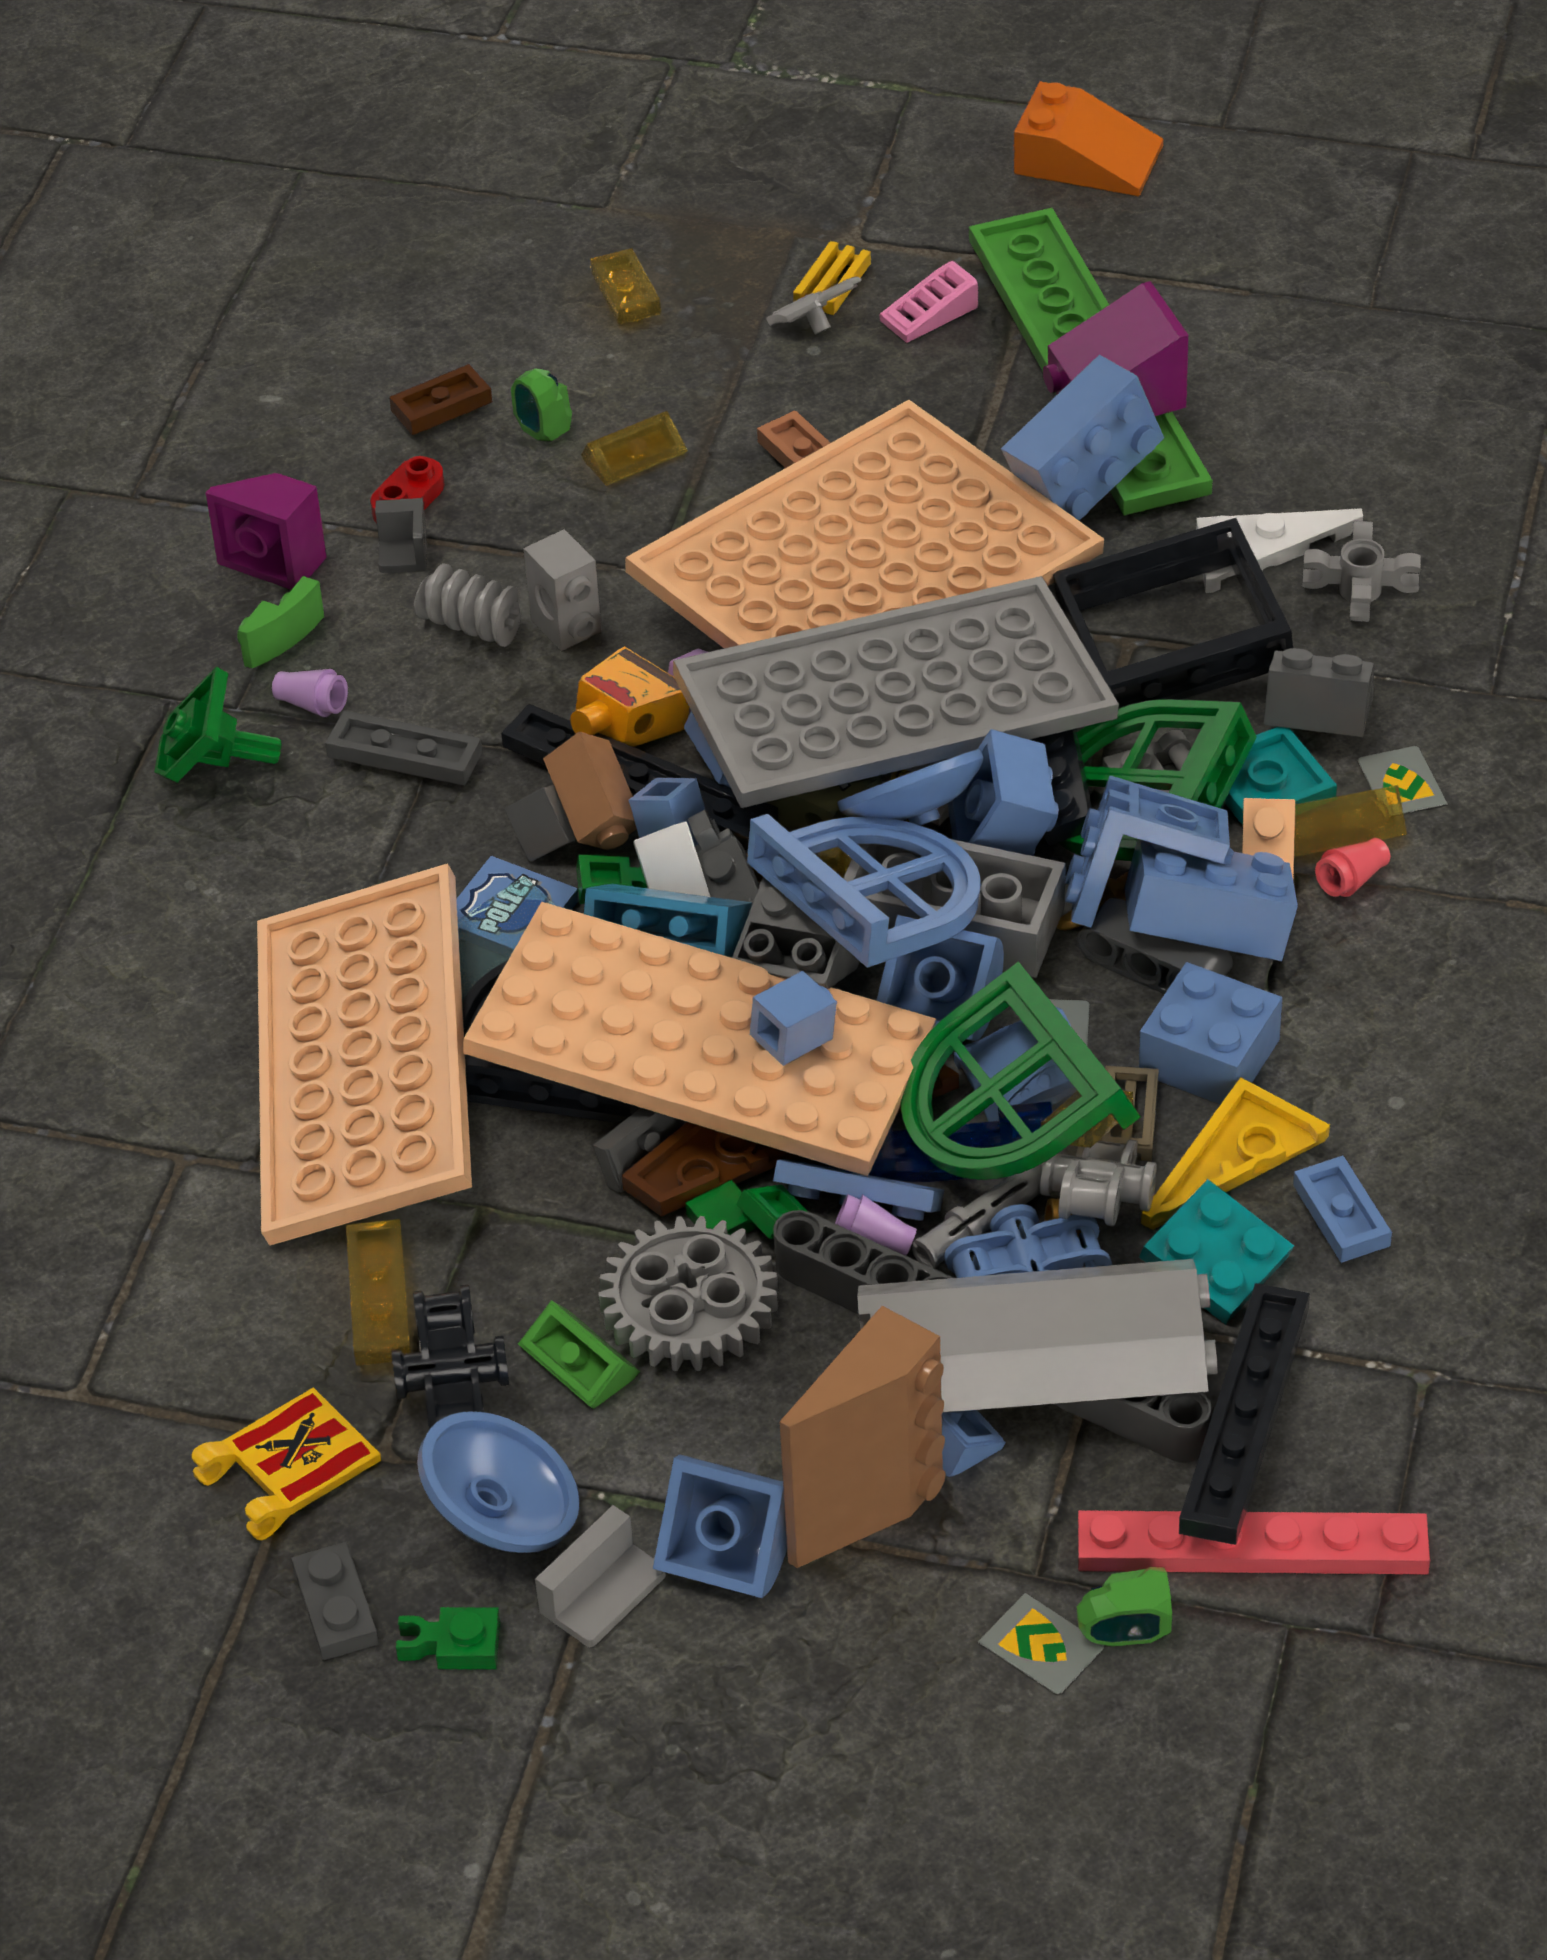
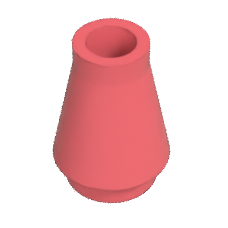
(1349, 867)

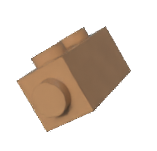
(592, 790)

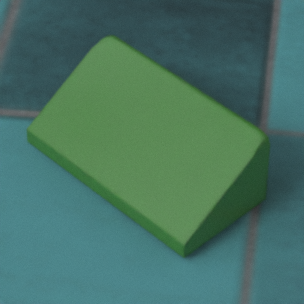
(577, 1355)

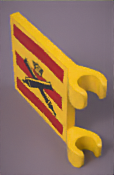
(291, 1455)

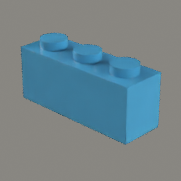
(681, 917)

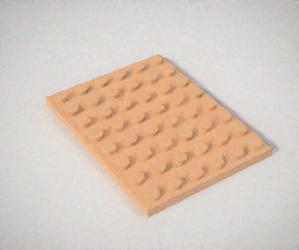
(861, 531)

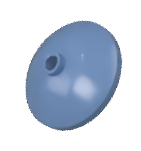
(916, 793)
(498, 1482)

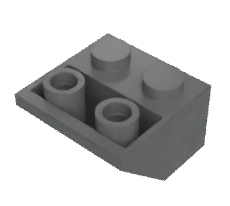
(789, 941)

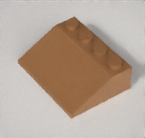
(864, 1439)

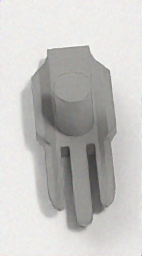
(811, 306)

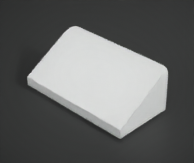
(671, 861)

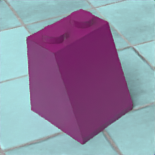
(1138, 336)

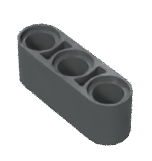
(1142, 956)

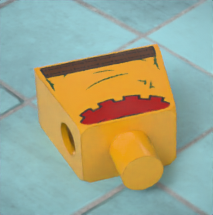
(629, 700)

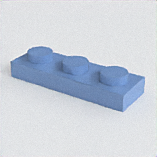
(809, 1179)

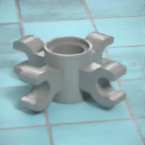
(1361, 571)

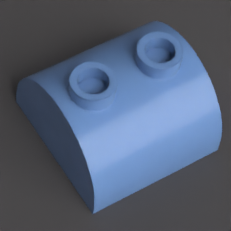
(942, 975)
(722, 1527)

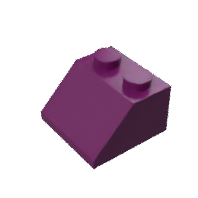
(268, 528)

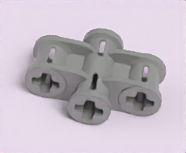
(1099, 1180)

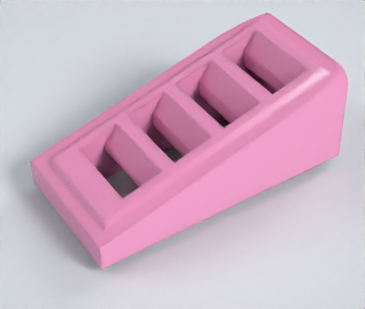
(946, 295)

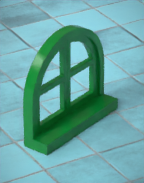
(1205, 774)
(1055, 1040)

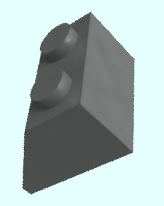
(1319, 692)

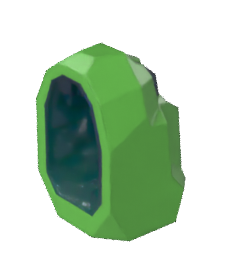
(541, 405)
(1127, 1608)

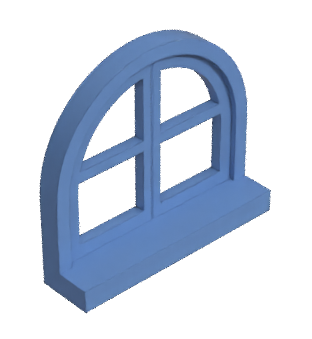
(841, 906)

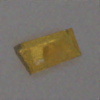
(634, 448)

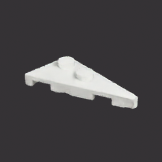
(1282, 536)

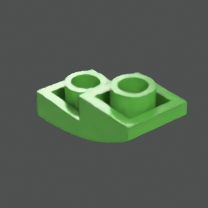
(278, 628)

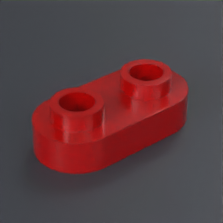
(412, 479)

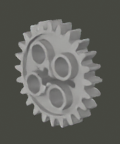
(688, 1293)

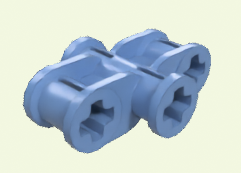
(1029, 1248)

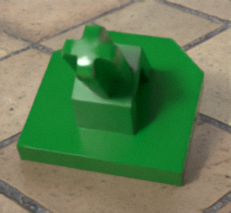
(208, 735)

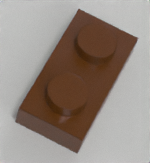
(440, 399)

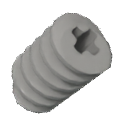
(469, 604)

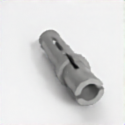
(932, 1246)

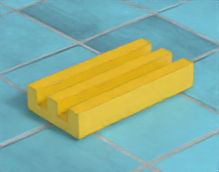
(828, 268)

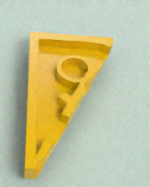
(1239, 1142)

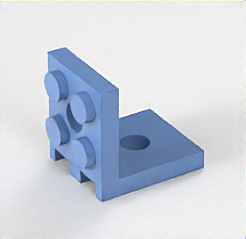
(1147, 816)

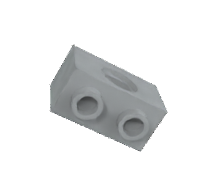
(562, 589)

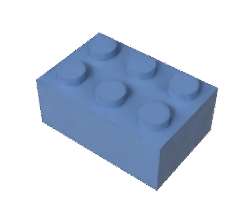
(1086, 438)
(1224, 906)

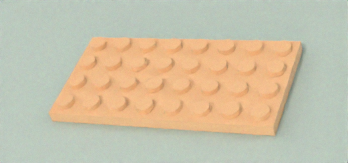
(673, 1037)
(361, 1056)

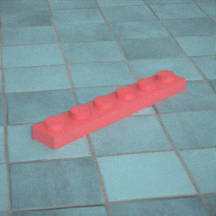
(1265, 1544)

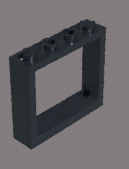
(1166, 562)

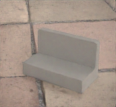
(597, 1579)

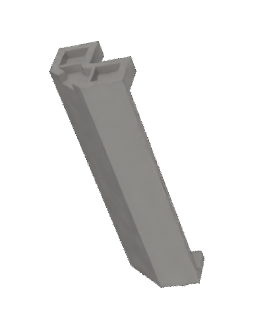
(1060, 1332)

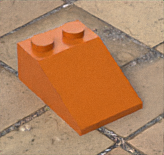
(1083, 142)

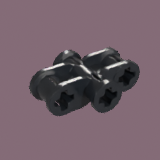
(449, 1360)

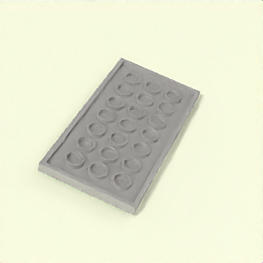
(892, 690)

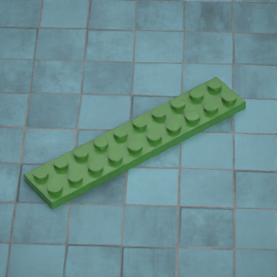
(1048, 296)

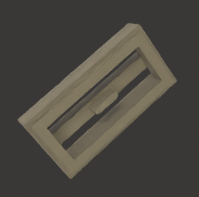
(1132, 1075)

